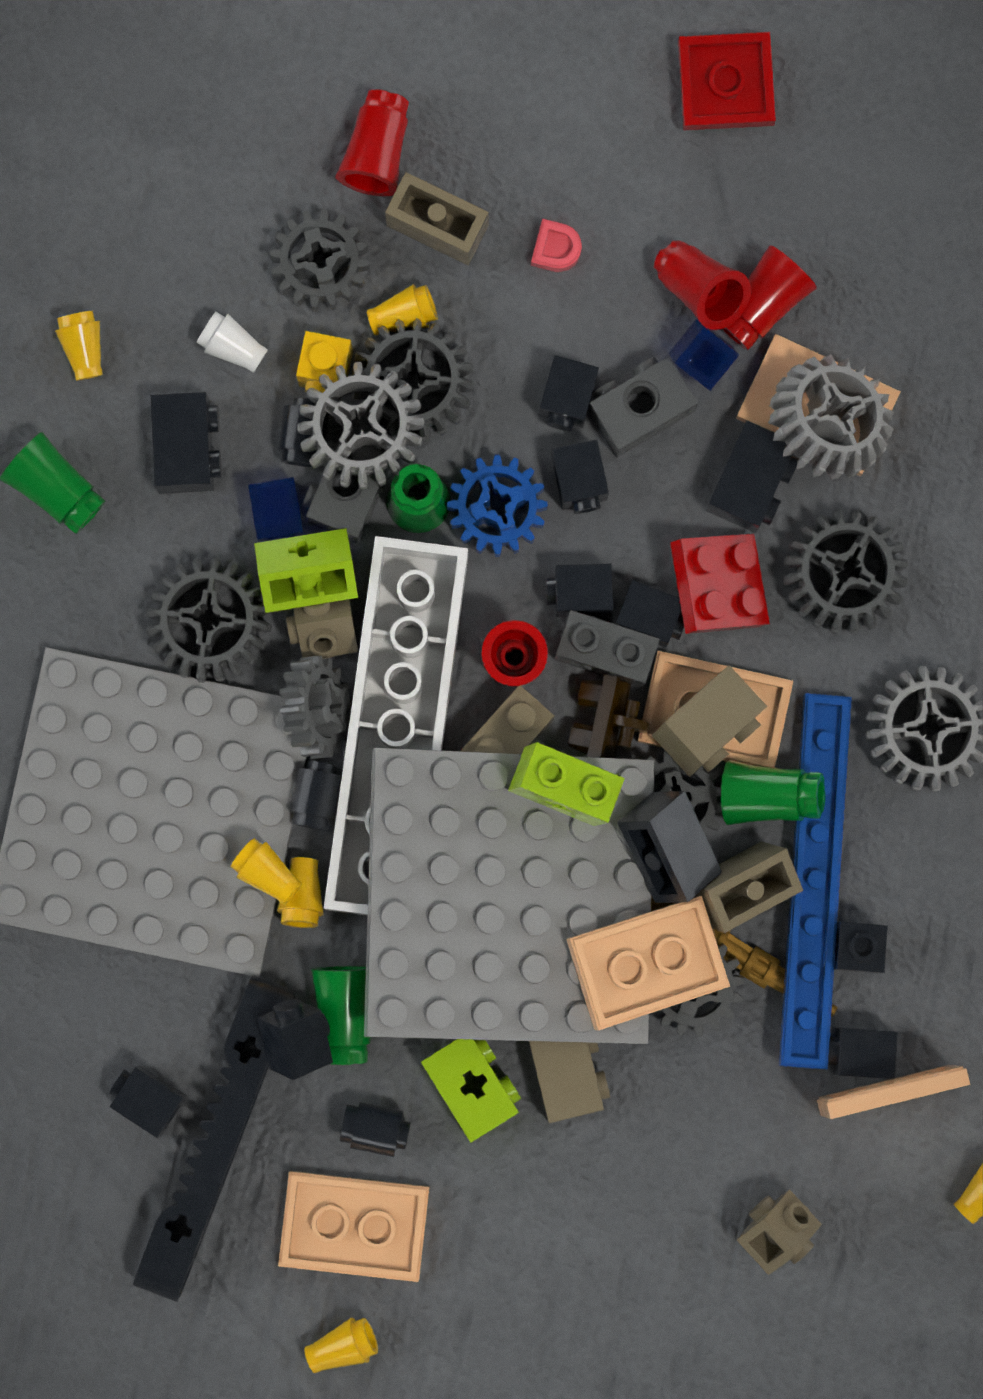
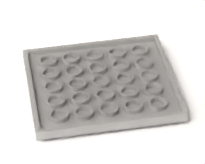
(138, 806)
(480, 899)

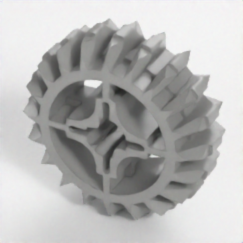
(343, 412)
(822, 436)
(927, 708)

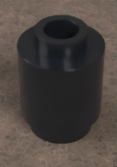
(291, 439)
(315, 796)
(374, 1129)

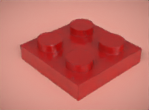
(726, 81)
(719, 583)

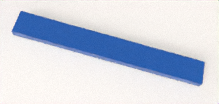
(815, 909)

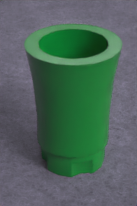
(53, 484)
(414, 514)
(770, 794)
(342, 1001)

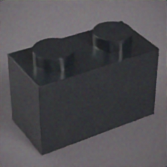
(184, 442)
(751, 479)
(669, 847)

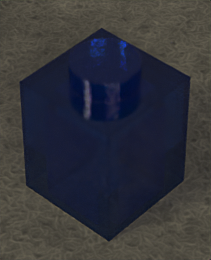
(703, 354)
(276, 509)

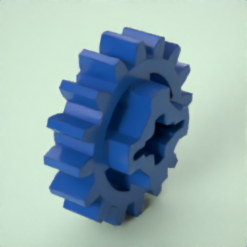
(477, 514)

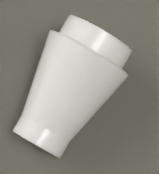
(231, 342)

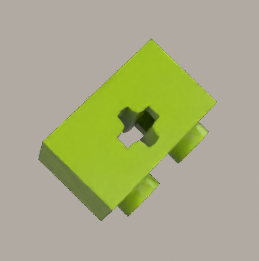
(305, 570)
(566, 784)
(473, 1114)

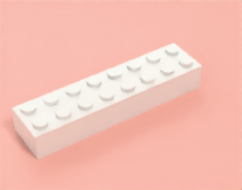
(397, 689)

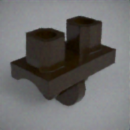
(614, 718)

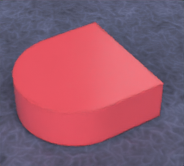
(556, 247)

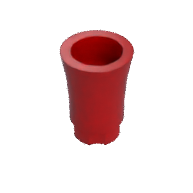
(376, 145)
(704, 285)
(775, 289)
(514, 636)

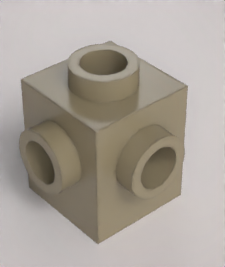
(323, 629)
(779, 1231)

